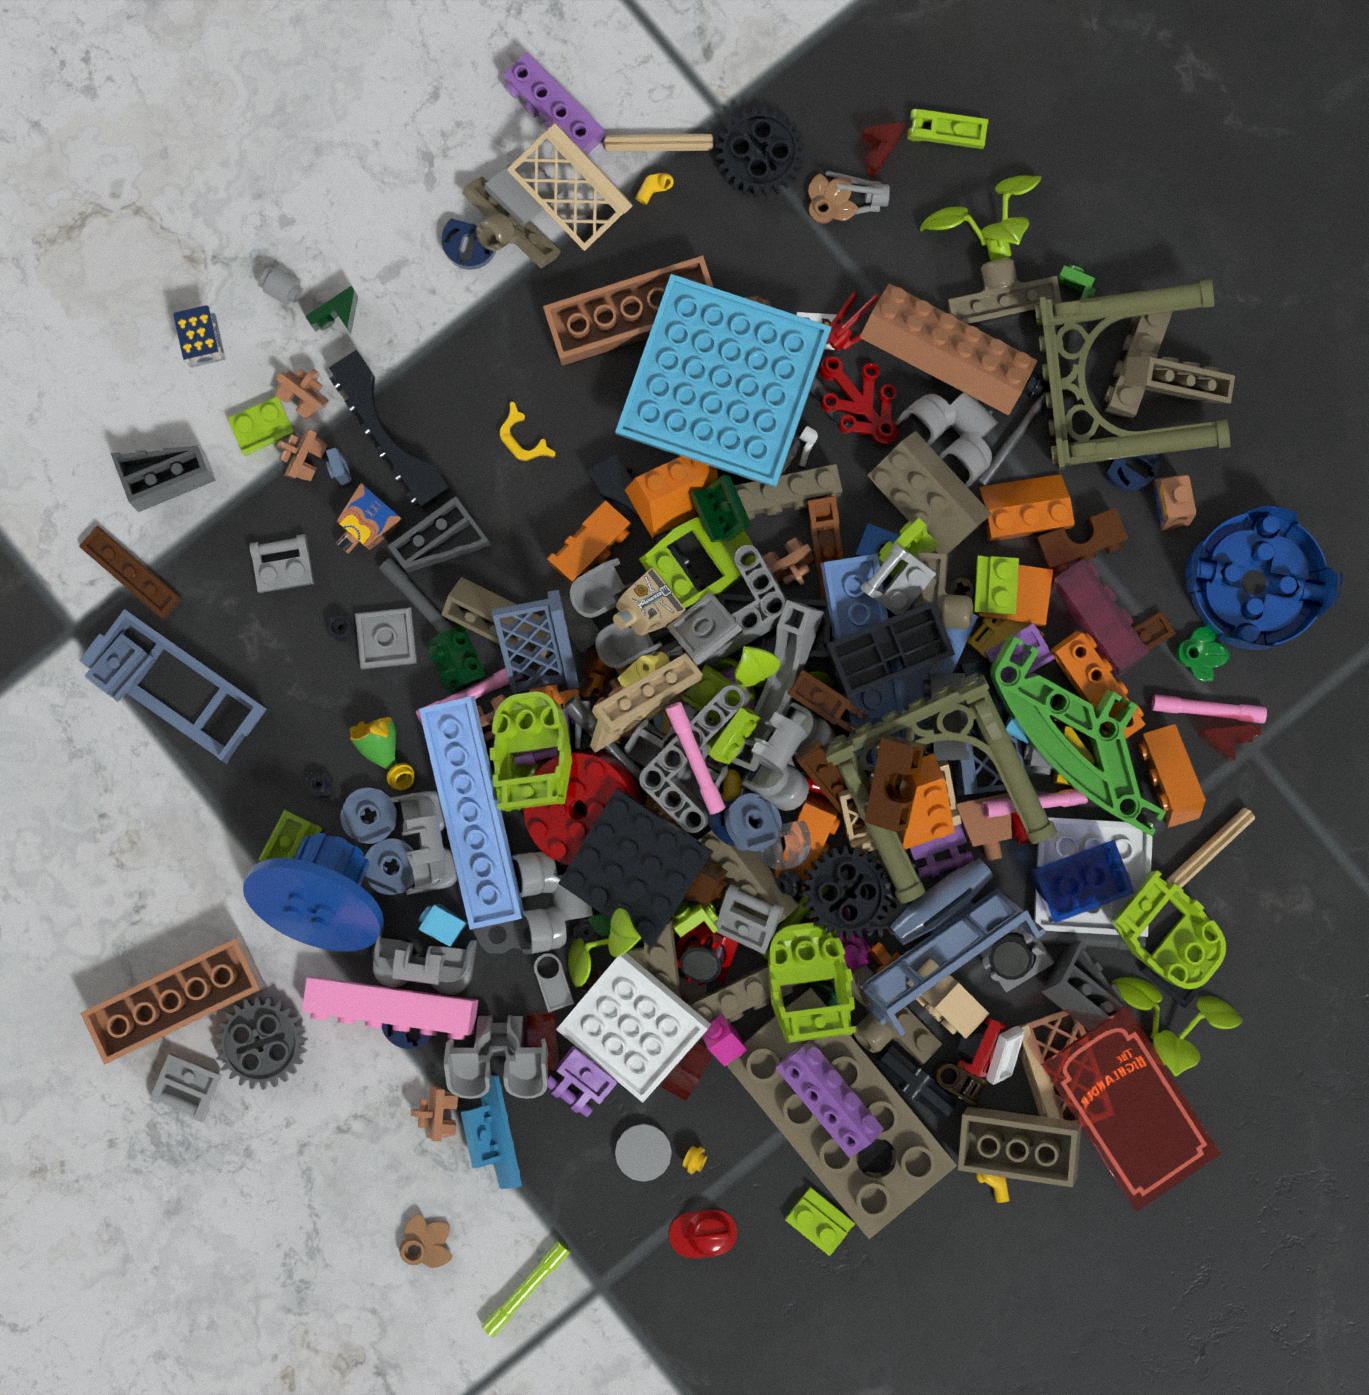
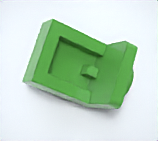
(1076, 279)

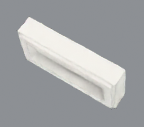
(1005, 1055)

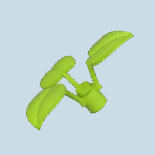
(996, 235)
(759, 664)
(621, 939)
(1174, 1050)

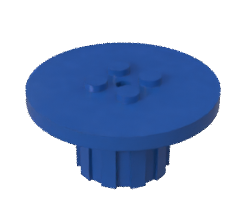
(317, 895)

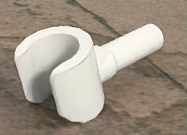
(809, 436)

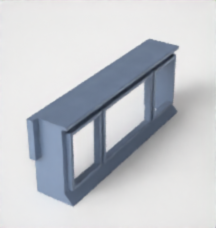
(194, 731)
(940, 947)

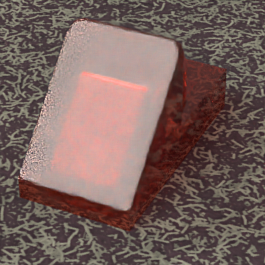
(885, 139)
(1223, 738)
(541, 1027)
(688, 1071)

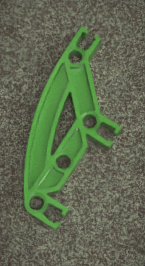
(1029, 706)

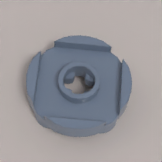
(355, 808)
(742, 833)
(377, 872)

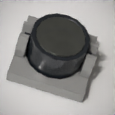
(1013, 956)

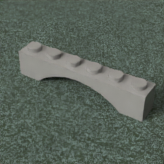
(793, 644)

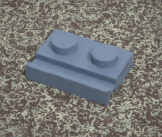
(119, 667)

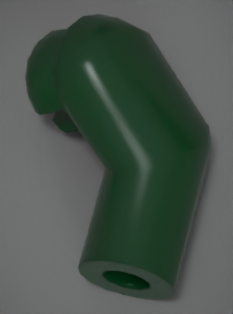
(826, 987)

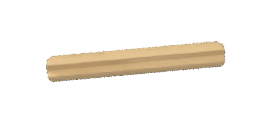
(659, 142)
(1211, 848)

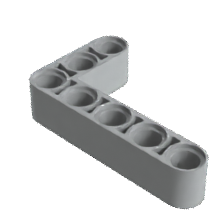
(759, 608)
(668, 771)

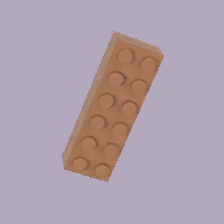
(614, 313)
(948, 349)
(173, 1000)

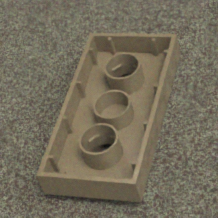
(866, 1196)

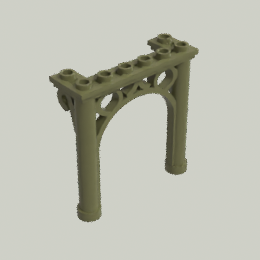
(1112, 309)
(997, 746)

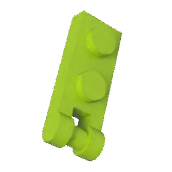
(948, 129)

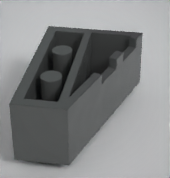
(162, 475)
(439, 537)
(952, 721)
(1081, 988)

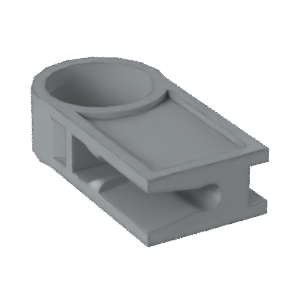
(554, 989)

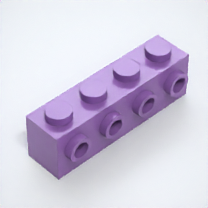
(551, 102)
(831, 1098)

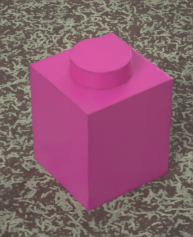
(724, 1040)

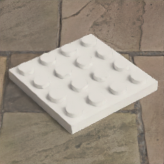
(1077, 834)
(633, 1026)

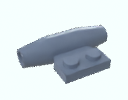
(941, 902)

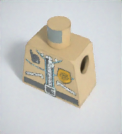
(647, 605)

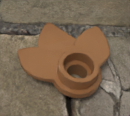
(836, 200)
(428, 1239)

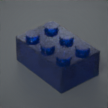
(1081, 881)

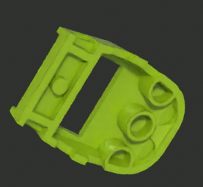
(720, 552)
(525, 725)
(1192, 946)
(803, 956)

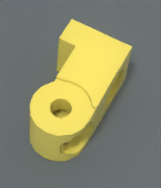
(642, 667)

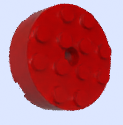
(592, 779)

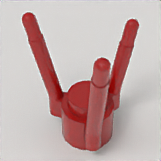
(840, 332)

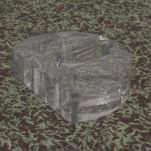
(797, 844)

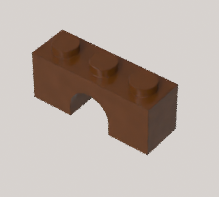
(1105, 533)
(885, 805)

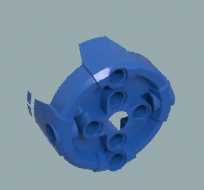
(1295, 572)

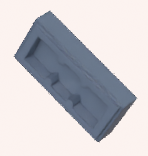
(338, 467)

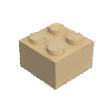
(951, 1003)

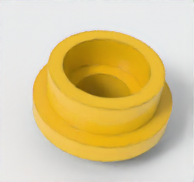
(400, 776)
(694, 1159)

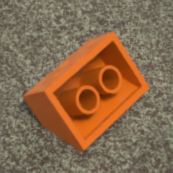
(664, 493)
(1026, 507)

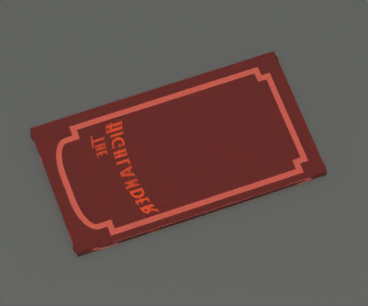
(1131, 1108)

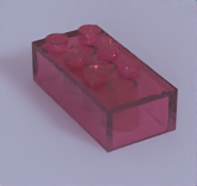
(1100, 616)

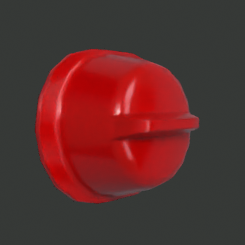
(703, 1233)

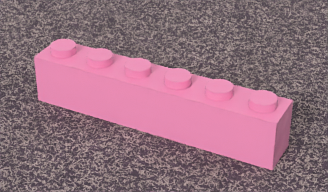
(390, 1006)

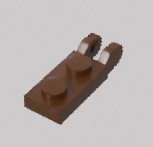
(824, 700)

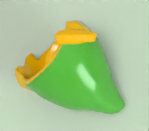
(376, 741)

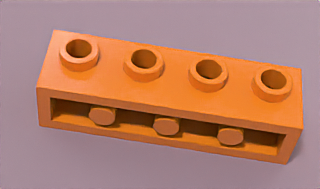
(1092, 677)

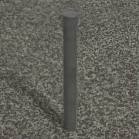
(1013, 439)

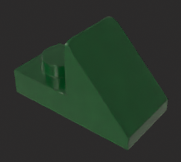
(340, 306)

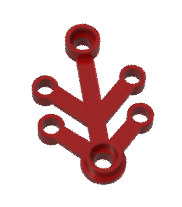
(860, 403)

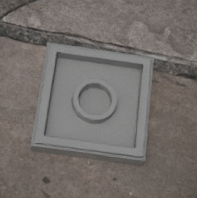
(515, 197)
(704, 628)
(386, 638)

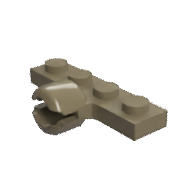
(502, 229)
(1002, 294)
(954, 610)
(660, 960)
(873, 1036)

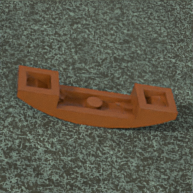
(824, 534)

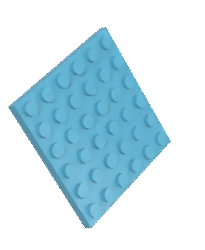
(723, 380)

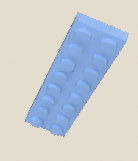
(471, 812)

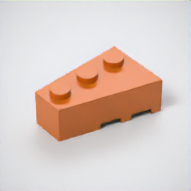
(591, 543)
(1172, 775)
(931, 807)
(821, 820)

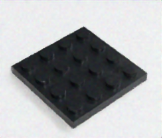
(636, 864)

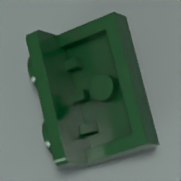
(721, 510)
(455, 658)

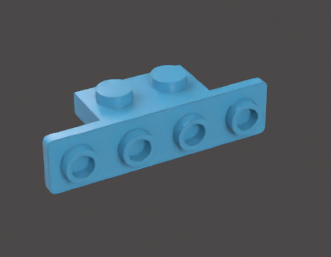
(491, 1138)

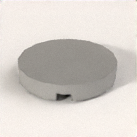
(643, 1152)

